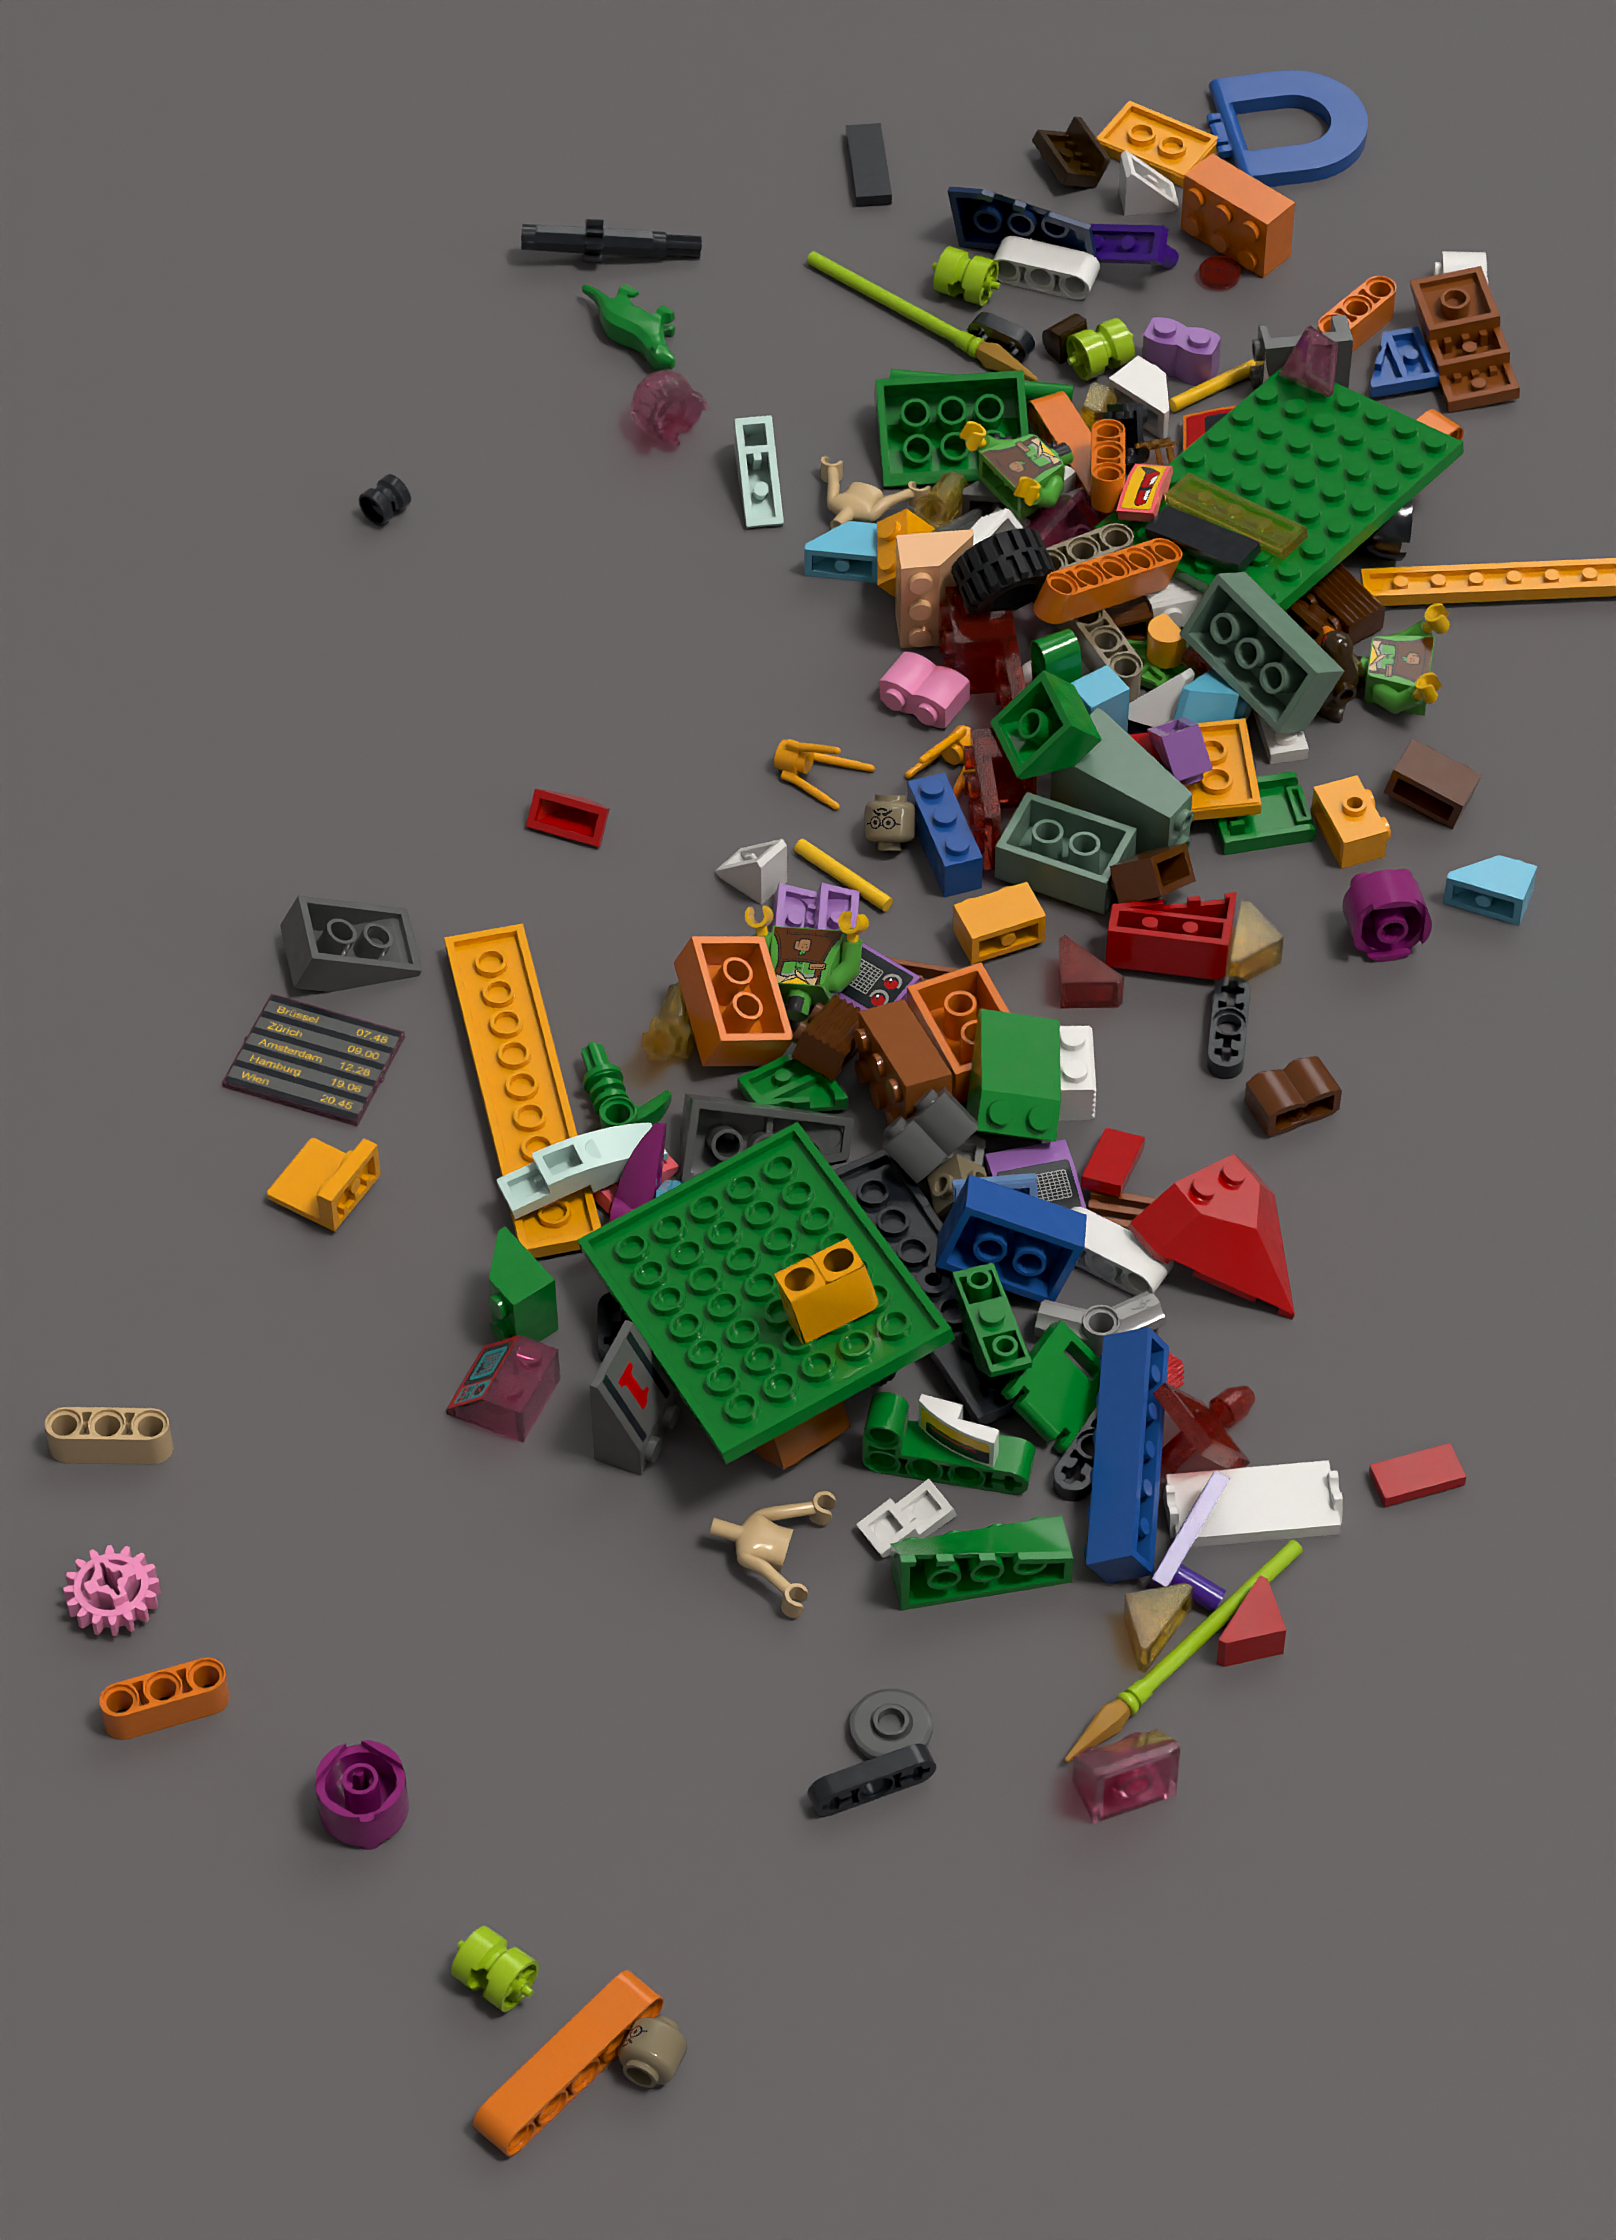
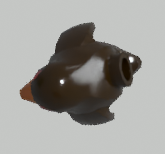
(1340, 649)

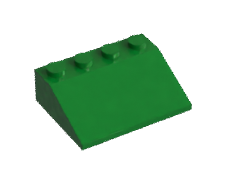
(925, 414)

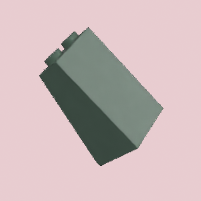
(1128, 787)

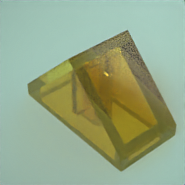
(1255, 944)
(1154, 1618)

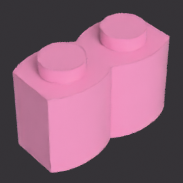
(924, 689)

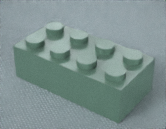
(1261, 652)

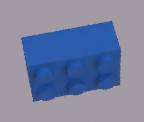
(1024, 1237)

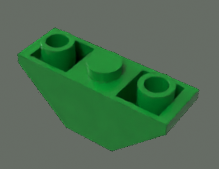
(989, 1322)

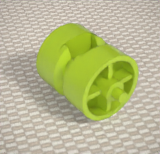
(972, 277)
(1092, 350)
(499, 1971)

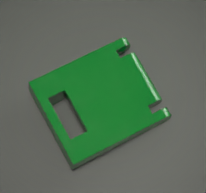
(1282, 820)
(1055, 1389)

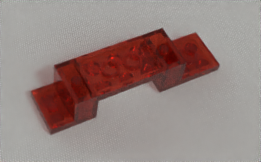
(989, 656)

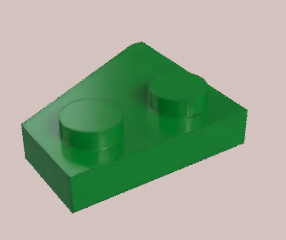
(791, 1086)

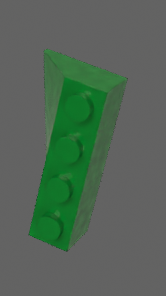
(981, 1562)

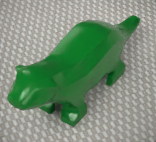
(635, 326)

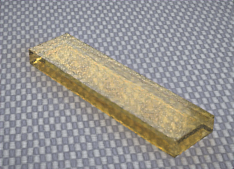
(1236, 514)

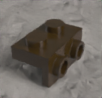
(1073, 154)

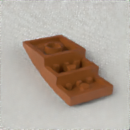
(1465, 338)

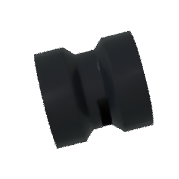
(386, 498)

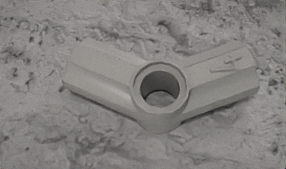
(1128, 1315)

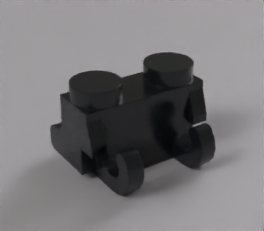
(1133, 418)

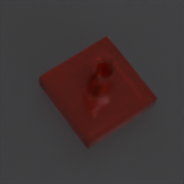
(1198, 1432)

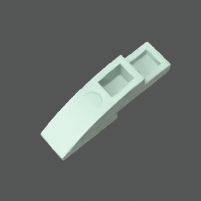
(571, 1165)

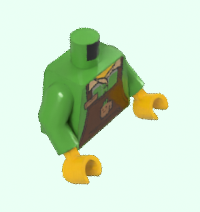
(1019, 470)
(1401, 665)
(810, 961)

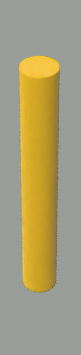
(1211, 386)
(843, 874)

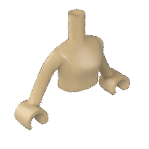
(861, 501)
(763, 1544)

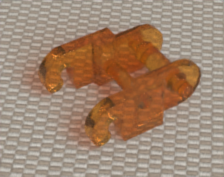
(1157, 444)

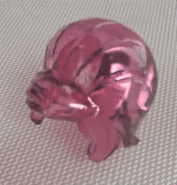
(666, 406)

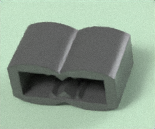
(929, 1133)

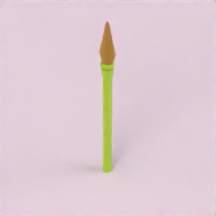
(989, 354)
(1114, 1715)

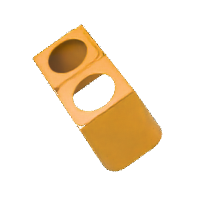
(826, 1290)

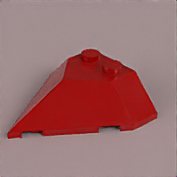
(1223, 1229)

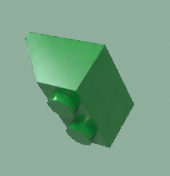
(1045, 727)
(520, 1292)

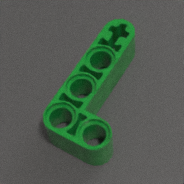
(905, 1450)

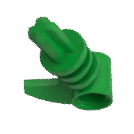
(609, 1094)

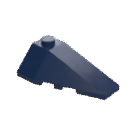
(988, 217)

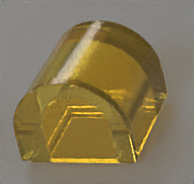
(1096, 402)

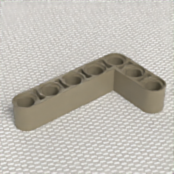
(1096, 633)

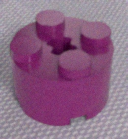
(1386, 914)
(362, 1793)

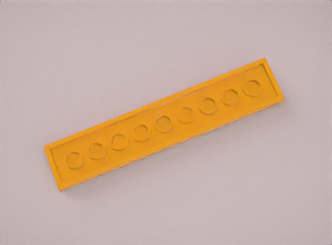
(518, 1074)

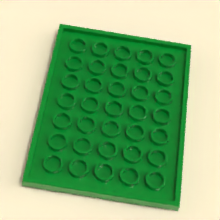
(1317, 460)
(706, 1299)

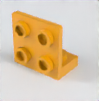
(326, 1181)

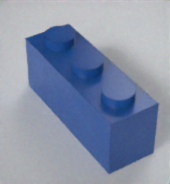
(945, 835)

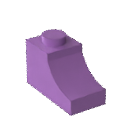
(1181, 749)

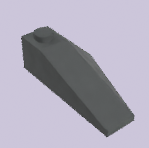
(723, 1127)

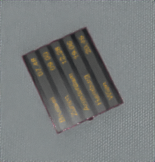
(314, 1059)

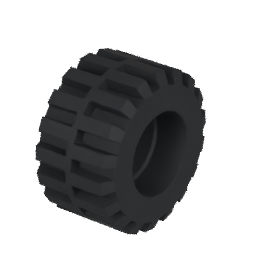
(1002, 571)

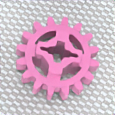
(112, 1590)

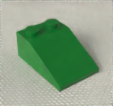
(1016, 1076)

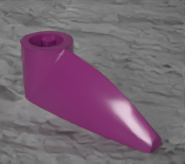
(642, 1173)

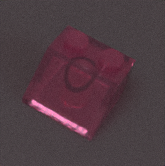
(1127, 1774)

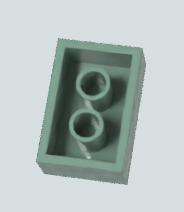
(1063, 852)

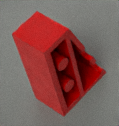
(1172, 938)

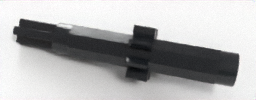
(598, 241)

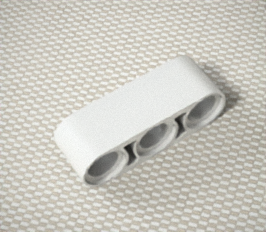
(1046, 267)
(1119, 1257)

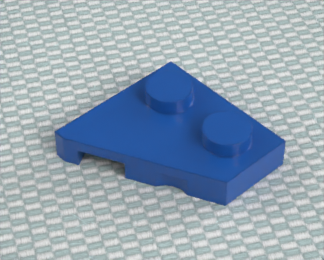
(1403, 364)

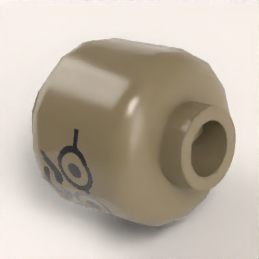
(890, 821)
(652, 2051)

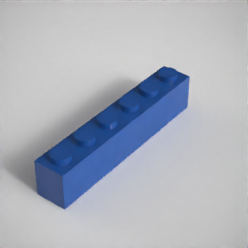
(1127, 1456)

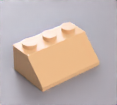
(921, 580)

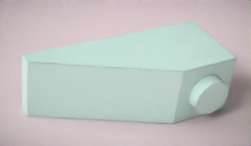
(758, 471)

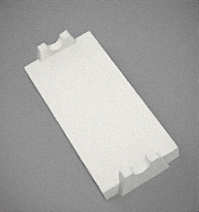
(1260, 1503)

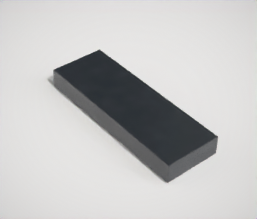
(868, 164)
(1204, 539)

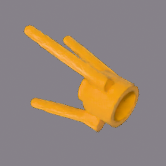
(951, 750)
(797, 758)

